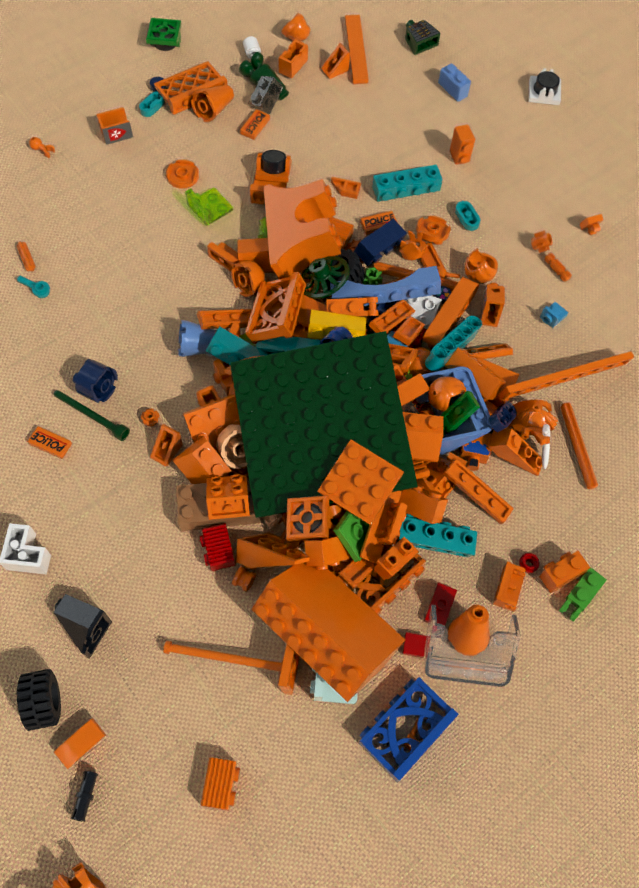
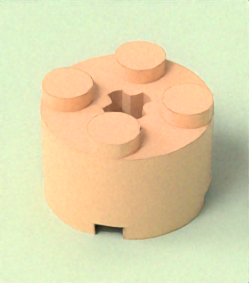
(227, 449)

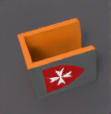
(114, 125)

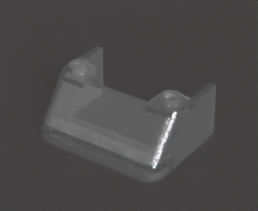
(488, 667)

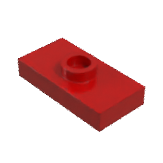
(443, 599)

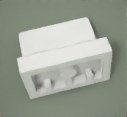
(425, 308)

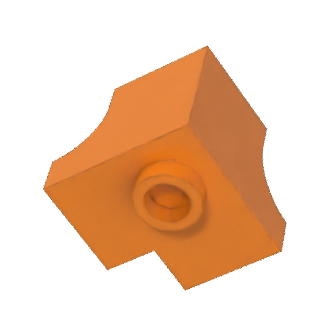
(220, 377)

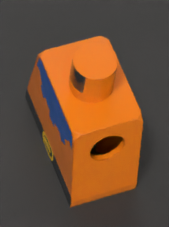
(476, 451)

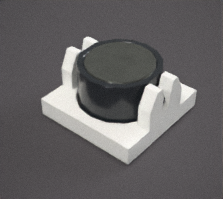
(545, 88)

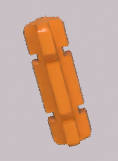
(26, 256)
(558, 267)

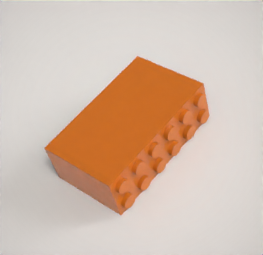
(328, 627)

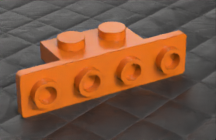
(385, 528)

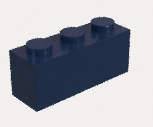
(380, 242)

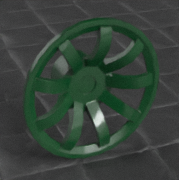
(322, 271)

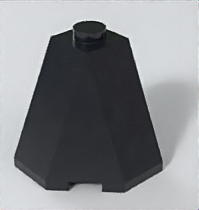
(82, 622)

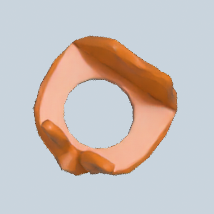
(409, 249)

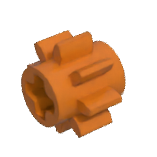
(541, 241)

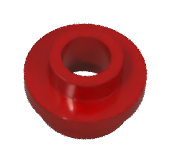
(533, 559)

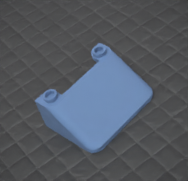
(475, 425)

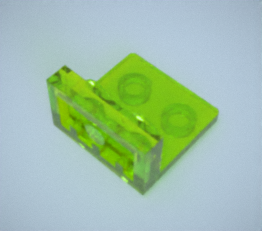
(209, 205)

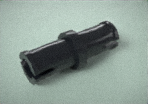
(84, 796)

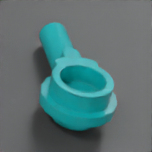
(40, 289)

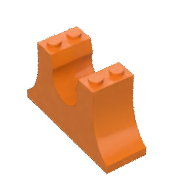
(300, 226)

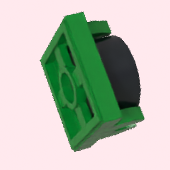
(164, 33)

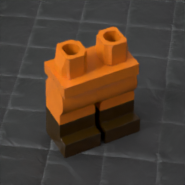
(394, 562)

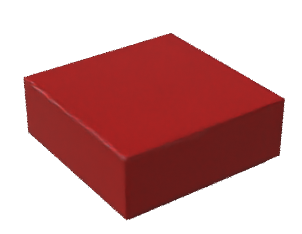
(414, 645)

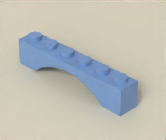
(419, 284)

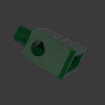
(421, 36)

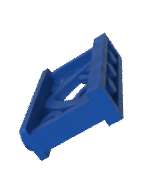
(437, 722)

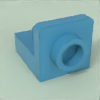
(553, 314)

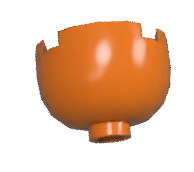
(247, 276)

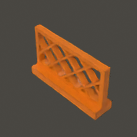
(182, 100)

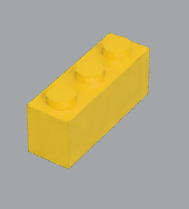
(324, 322)

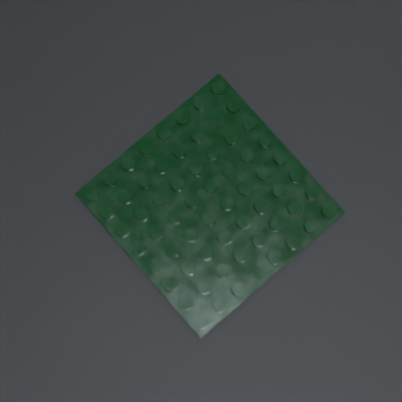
(306, 408)

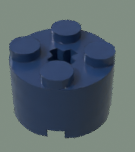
(95, 381)

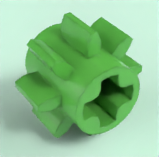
(372, 277)

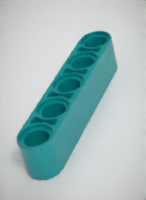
(457, 338)

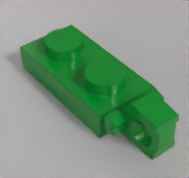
(459, 412)

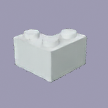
(19, 552)

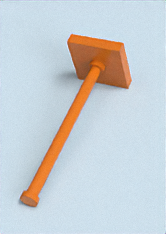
(287, 667)

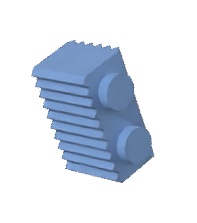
(454, 82)

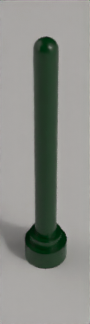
(120, 431)

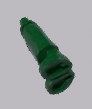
(247, 69)

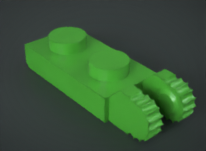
(583, 592)

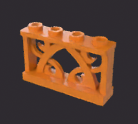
(283, 323)
(375, 589)

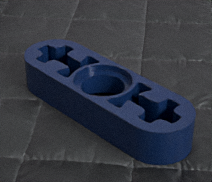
(502, 416)

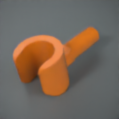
(443, 273)
(411, 735)

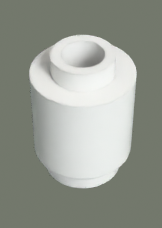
(251, 46)

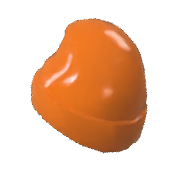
(296, 28)

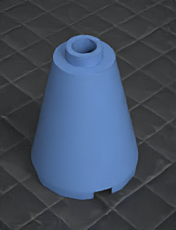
(193, 339)

